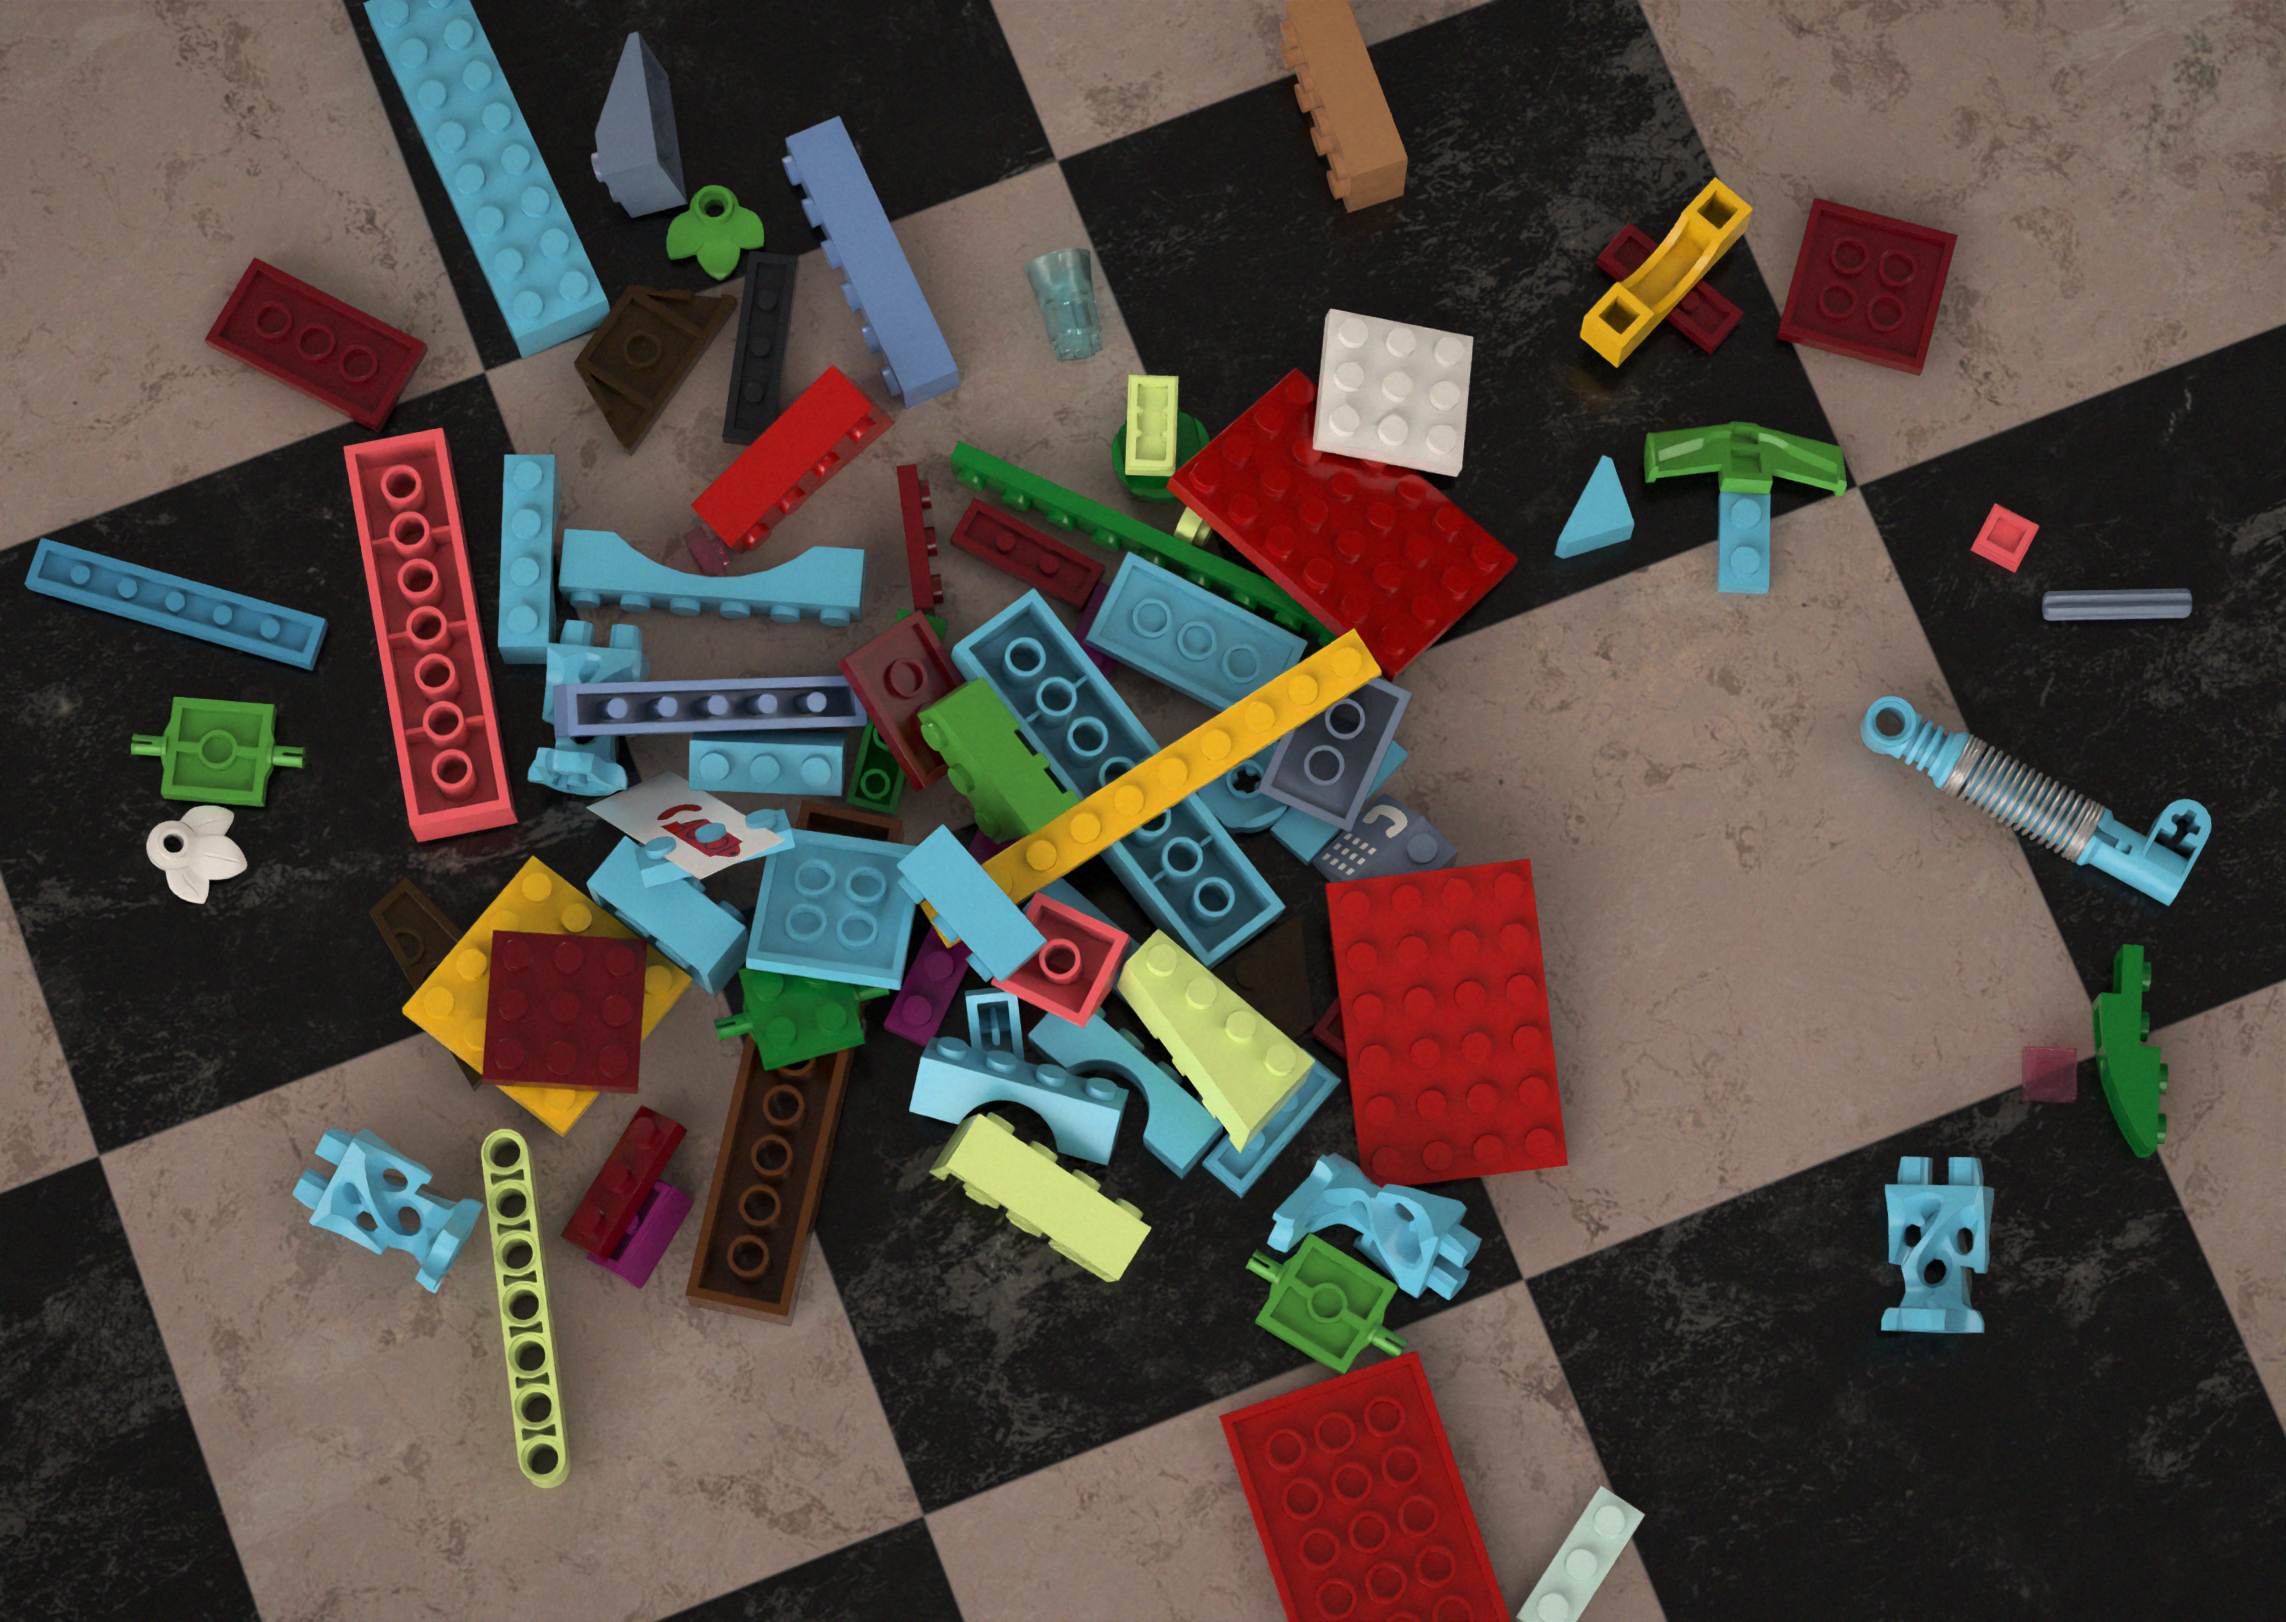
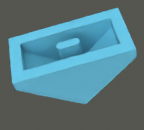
(1599, 516)
(994, 1021)

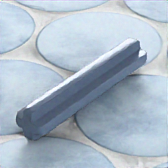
(2117, 604)

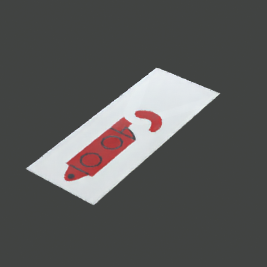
(668, 808)

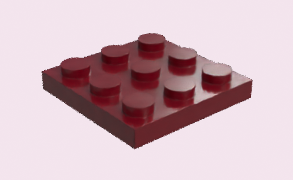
(1867, 286)
(564, 1012)

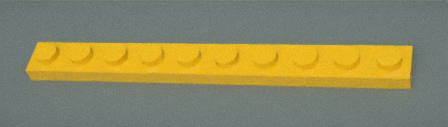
(1179, 770)

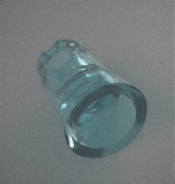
(1067, 302)

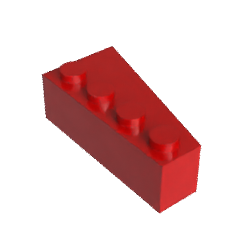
(792, 460)

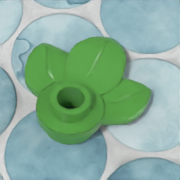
(718, 238)

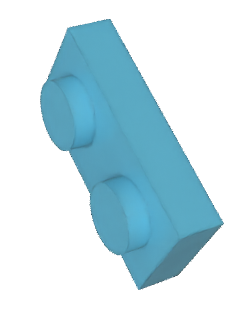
(1743, 543)

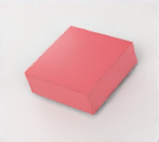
(2004, 537)

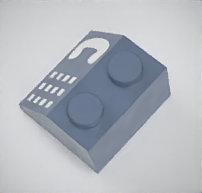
(1386, 843)

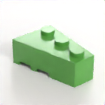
(992, 763)

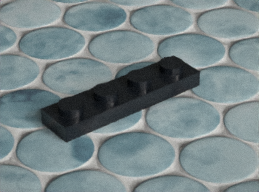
(760, 346)

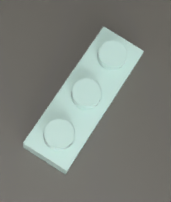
(1582, 1560)

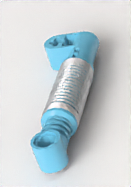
(2078, 828)

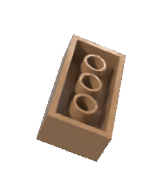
(1344, 101)

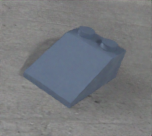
(639, 135)
(1337, 754)

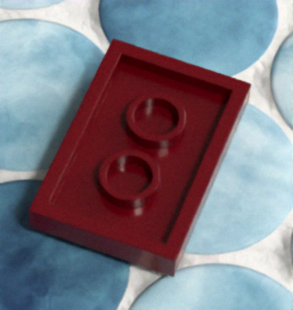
(897, 679)

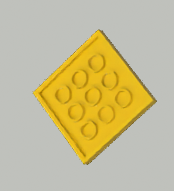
(455, 996)

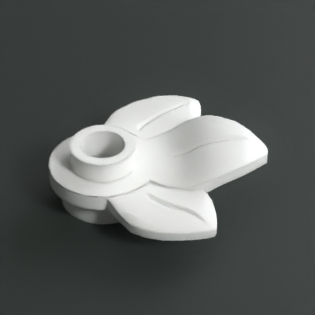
(204, 851)

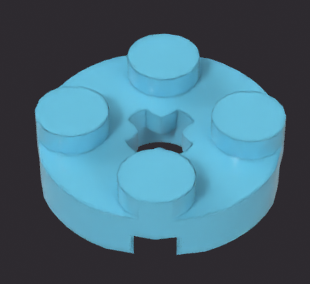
(1239, 810)

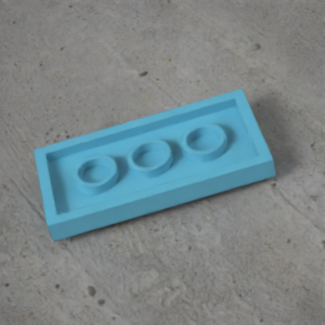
(1189, 636)

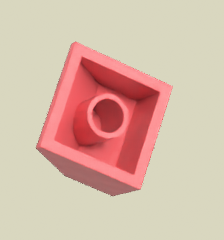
(1075, 966)

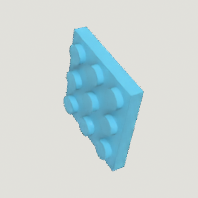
(833, 911)

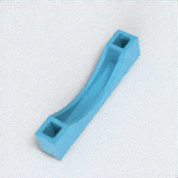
(816, 584)

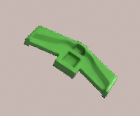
(1744, 457)

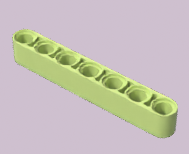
(516, 1284)

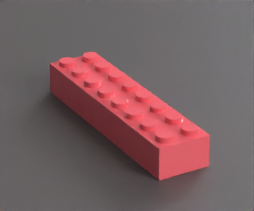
(430, 635)

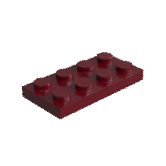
(316, 344)

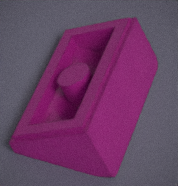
(647, 1235)

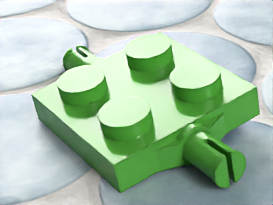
(218, 751)
(1326, 1304)

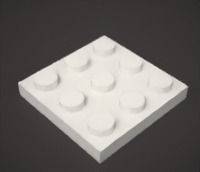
(1393, 392)

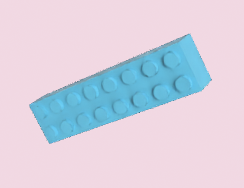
(491, 170)
(1174, 866)

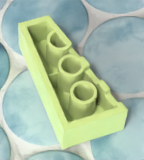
(1215, 1037)
(1042, 1195)

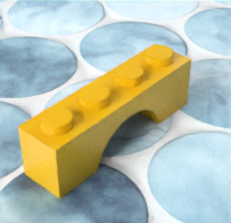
(1686, 254)

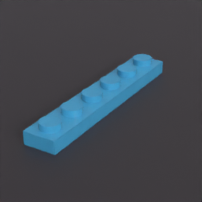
(176, 604)

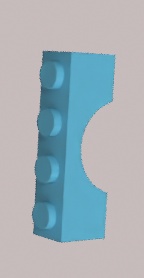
(527, 557)
(1078, 1110)
(1177, 1125)

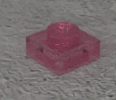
(707, 553)
(2049, 1074)

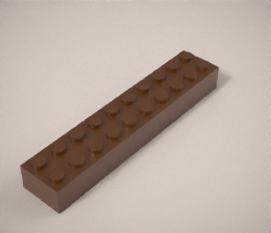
(775, 1154)

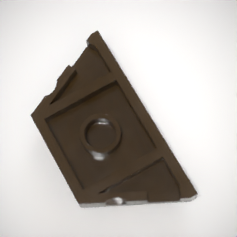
(647, 354)
(1271, 980)

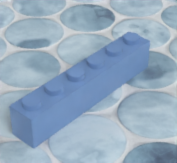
(872, 263)
(705, 706)

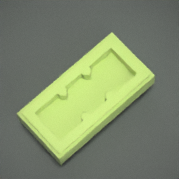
(1151, 425)

